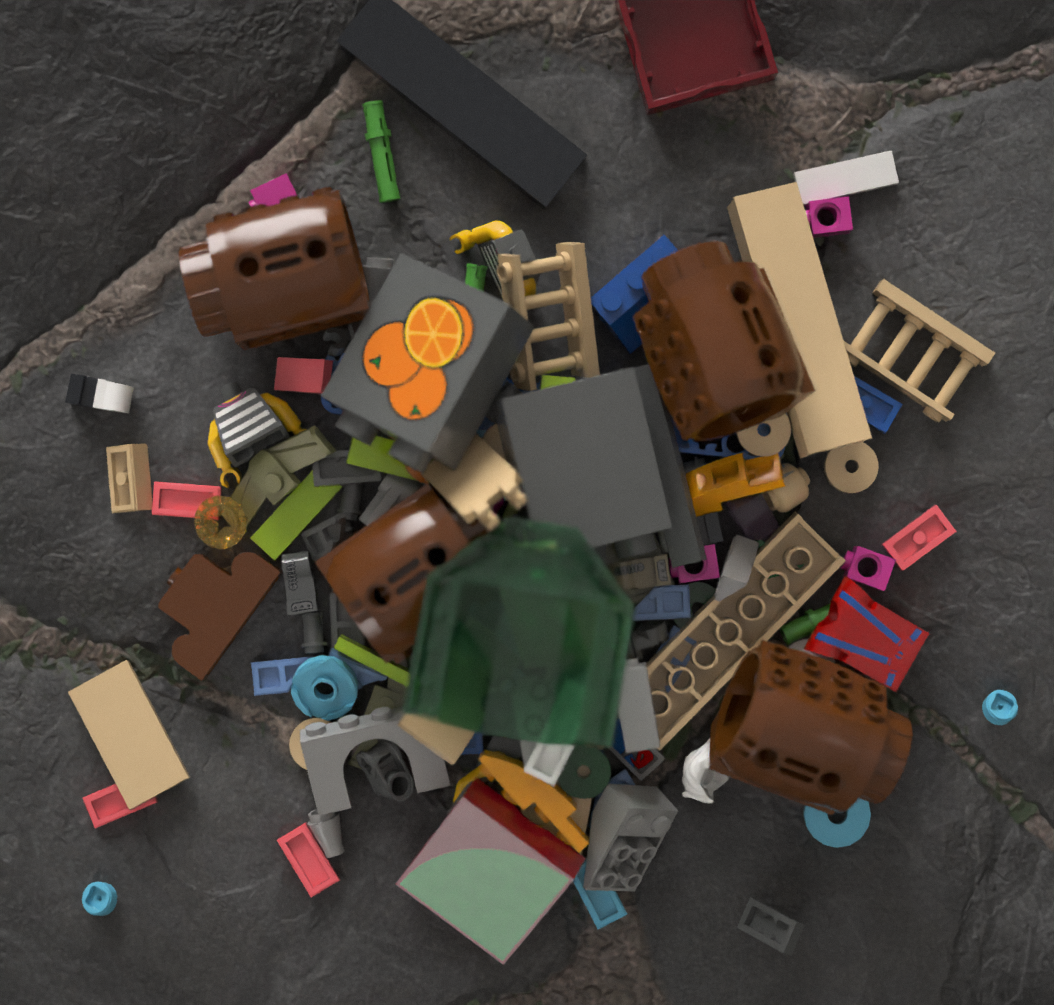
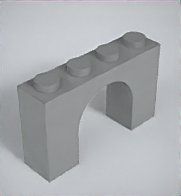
(635, 712)
(329, 744)

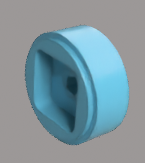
(1000, 707)
(99, 898)

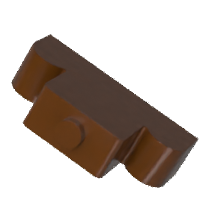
(214, 606)

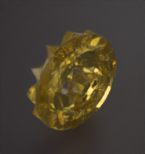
(208, 528)

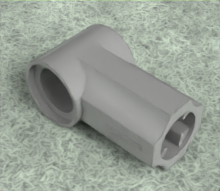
(391, 492)

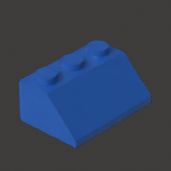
(625, 295)

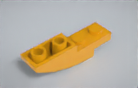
(732, 479)
(524, 789)

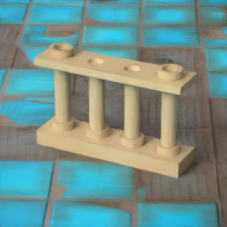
(577, 311)
(944, 335)

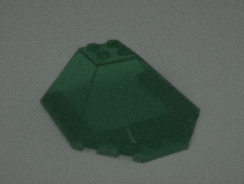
(523, 639)

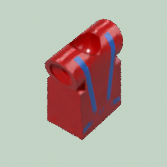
(867, 636)

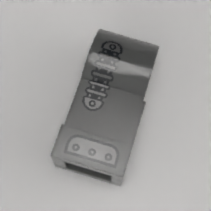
(299, 583)

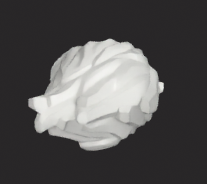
(698, 778)

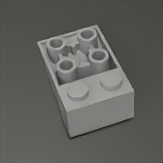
(625, 836)

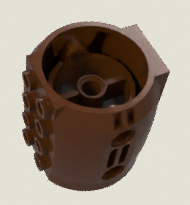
(277, 271)
(718, 343)
(396, 560)
(808, 731)

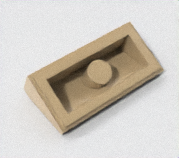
(129, 478)

